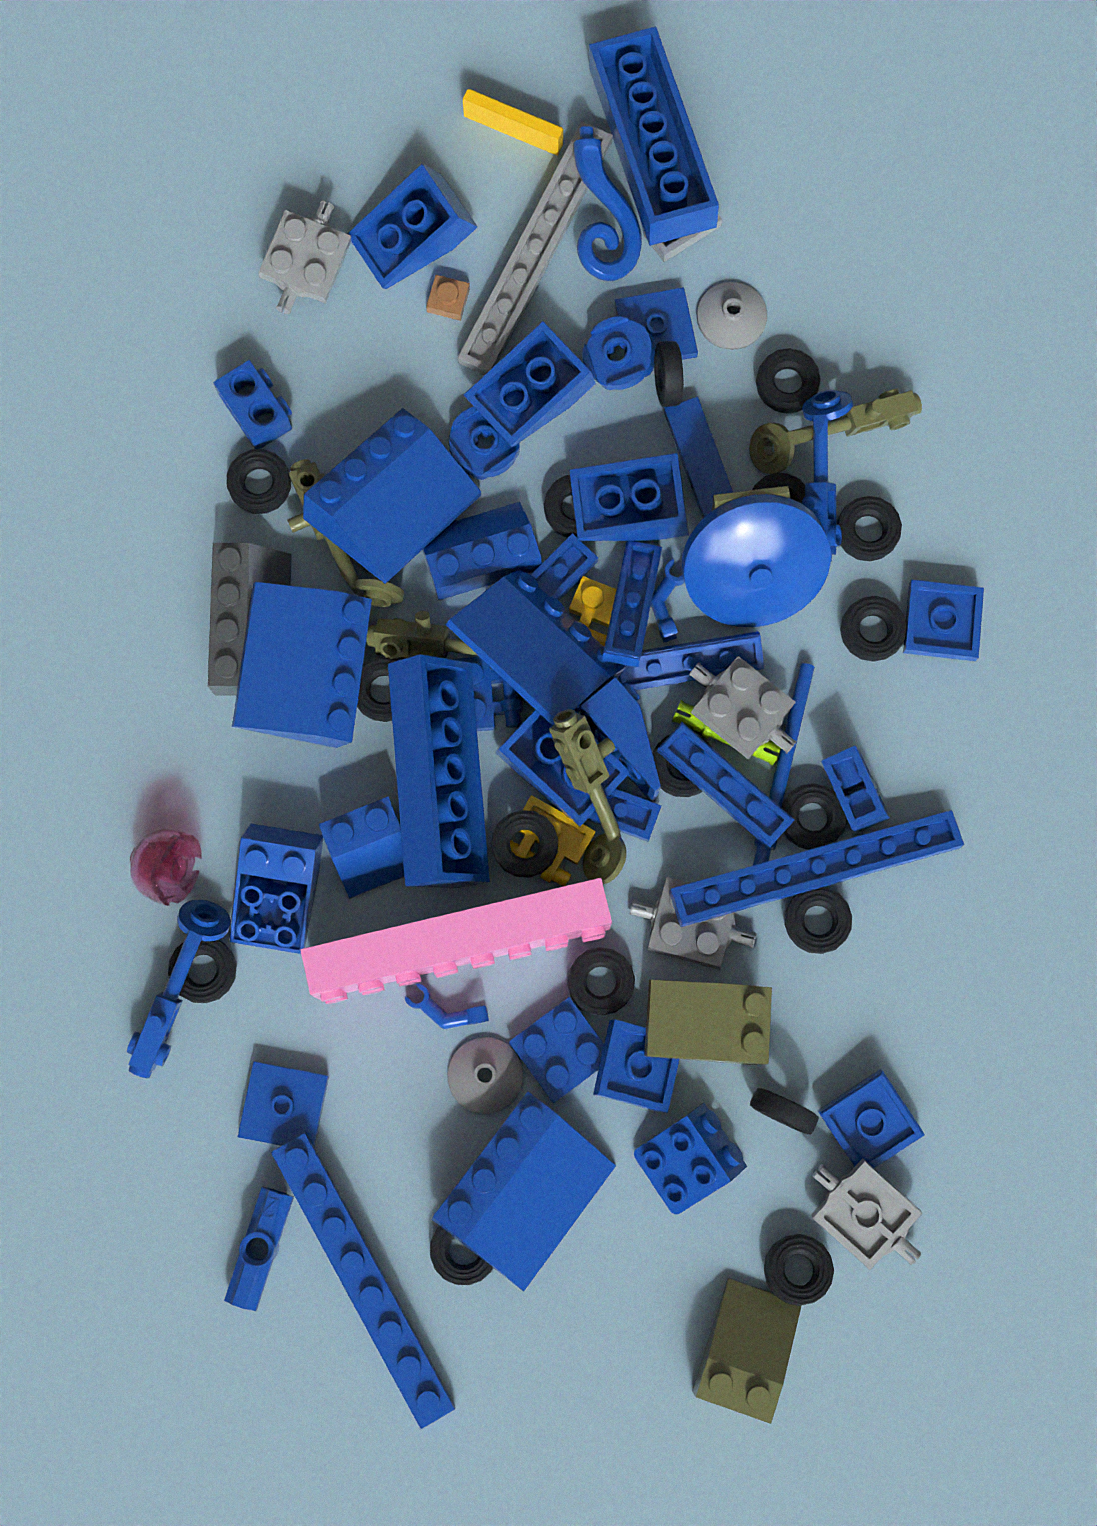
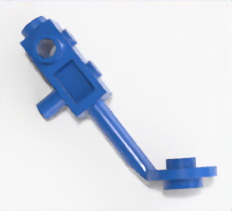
(821, 495)
(201, 922)

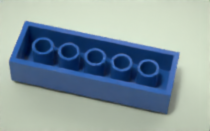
(653, 136)
(438, 772)

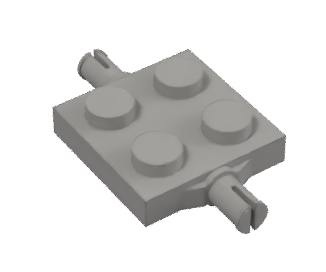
(305, 257)
(743, 707)
(697, 943)
(866, 1214)

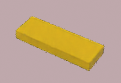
(513, 122)

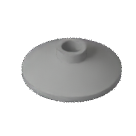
(731, 330)
(505, 1080)

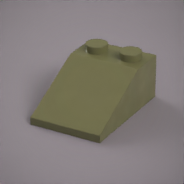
(708, 1022)
(747, 1351)

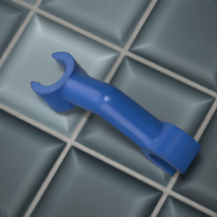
(664, 622)
(448, 1020)

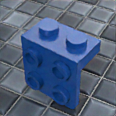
(690, 1159)

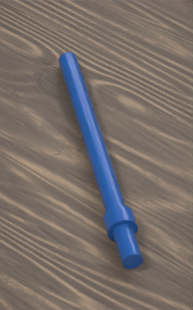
(785, 760)

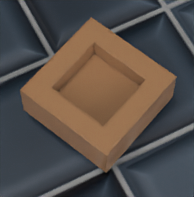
(448, 297)

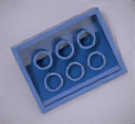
(390, 496)
(534, 645)
(302, 663)
(524, 1191)

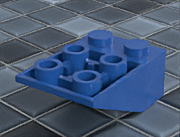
(275, 887)

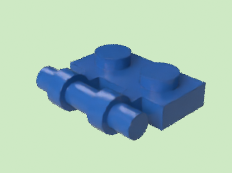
(485, 708)

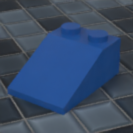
(411, 227)
(530, 385)
(630, 500)
(618, 716)
(534, 758)

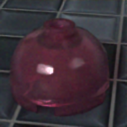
(164, 865)

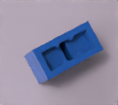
(249, 407)
(855, 789)

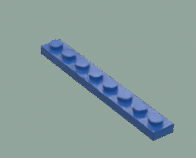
(815, 868)
(363, 1280)

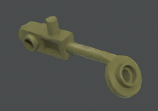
(890, 409)
(303, 477)
(407, 639)
(587, 771)

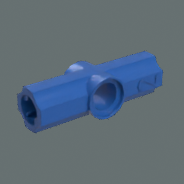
(250, 1272)

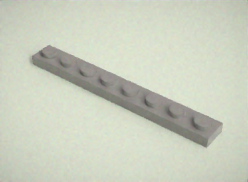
(528, 261)

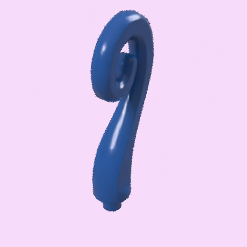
(591, 170)

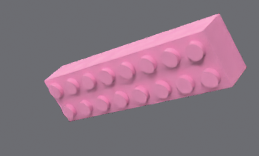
(457, 940)

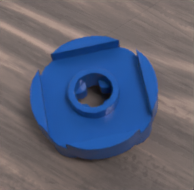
(601, 345)
(479, 461)

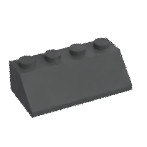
(232, 579)

